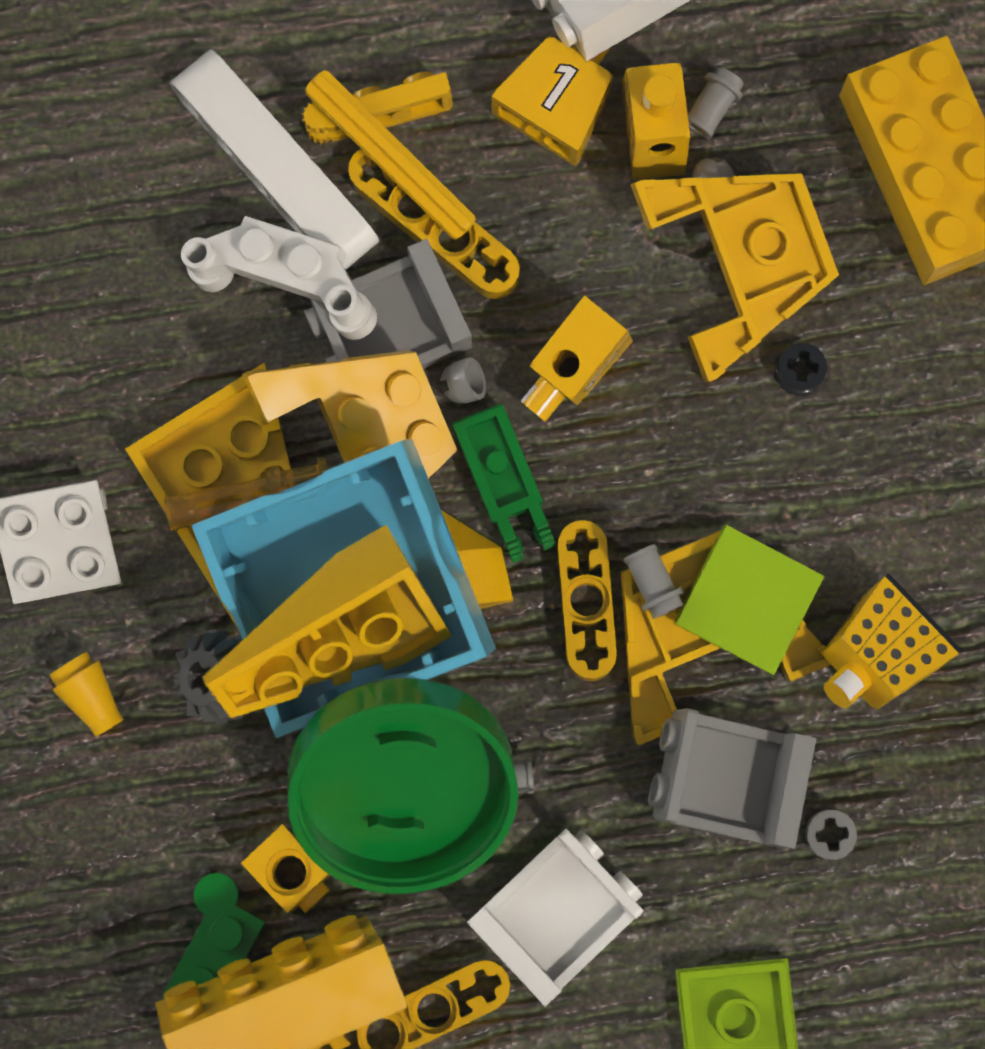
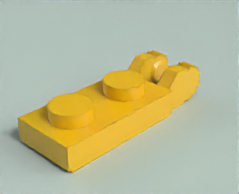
(416, 98)

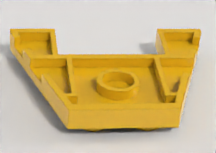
(765, 247)
(364, 402)
(661, 645)

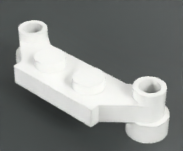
(286, 262)

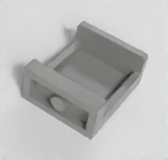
(411, 308)
(732, 779)

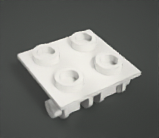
(57, 542)

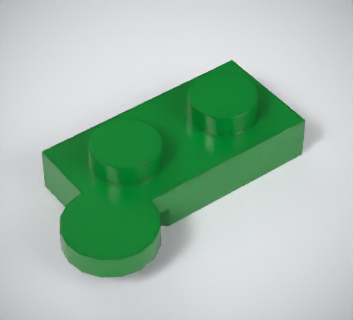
(223, 935)

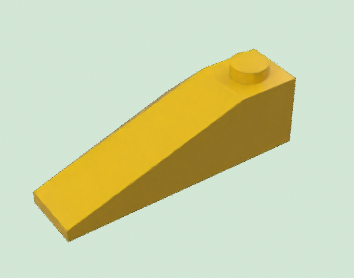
(343, 619)

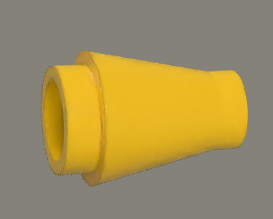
(87, 693)

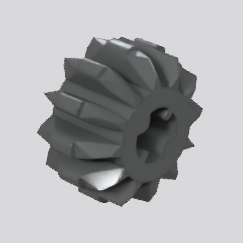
(197, 660)

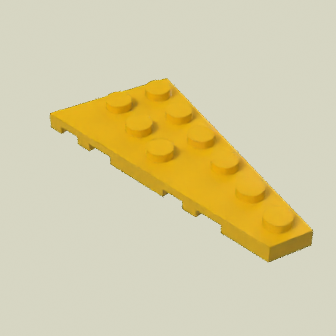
(207, 448)

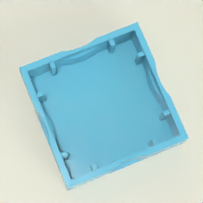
(284, 538)

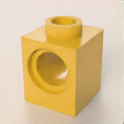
(264, 862)

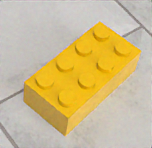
(925, 152)
(290, 997)

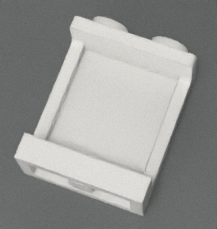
(557, 914)

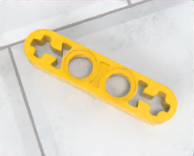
(427, 228)
(415, 1032)

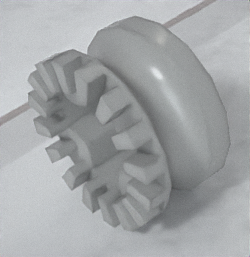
(844, 845)

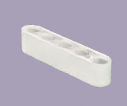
(271, 156)

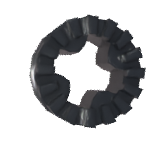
(787, 377)

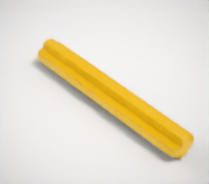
(390, 154)

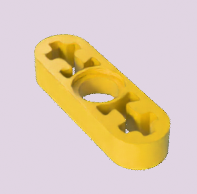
(597, 559)

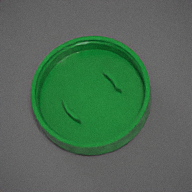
(401, 786)

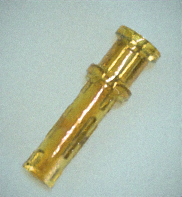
(186, 508)

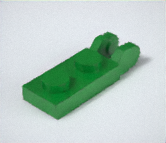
(502, 476)

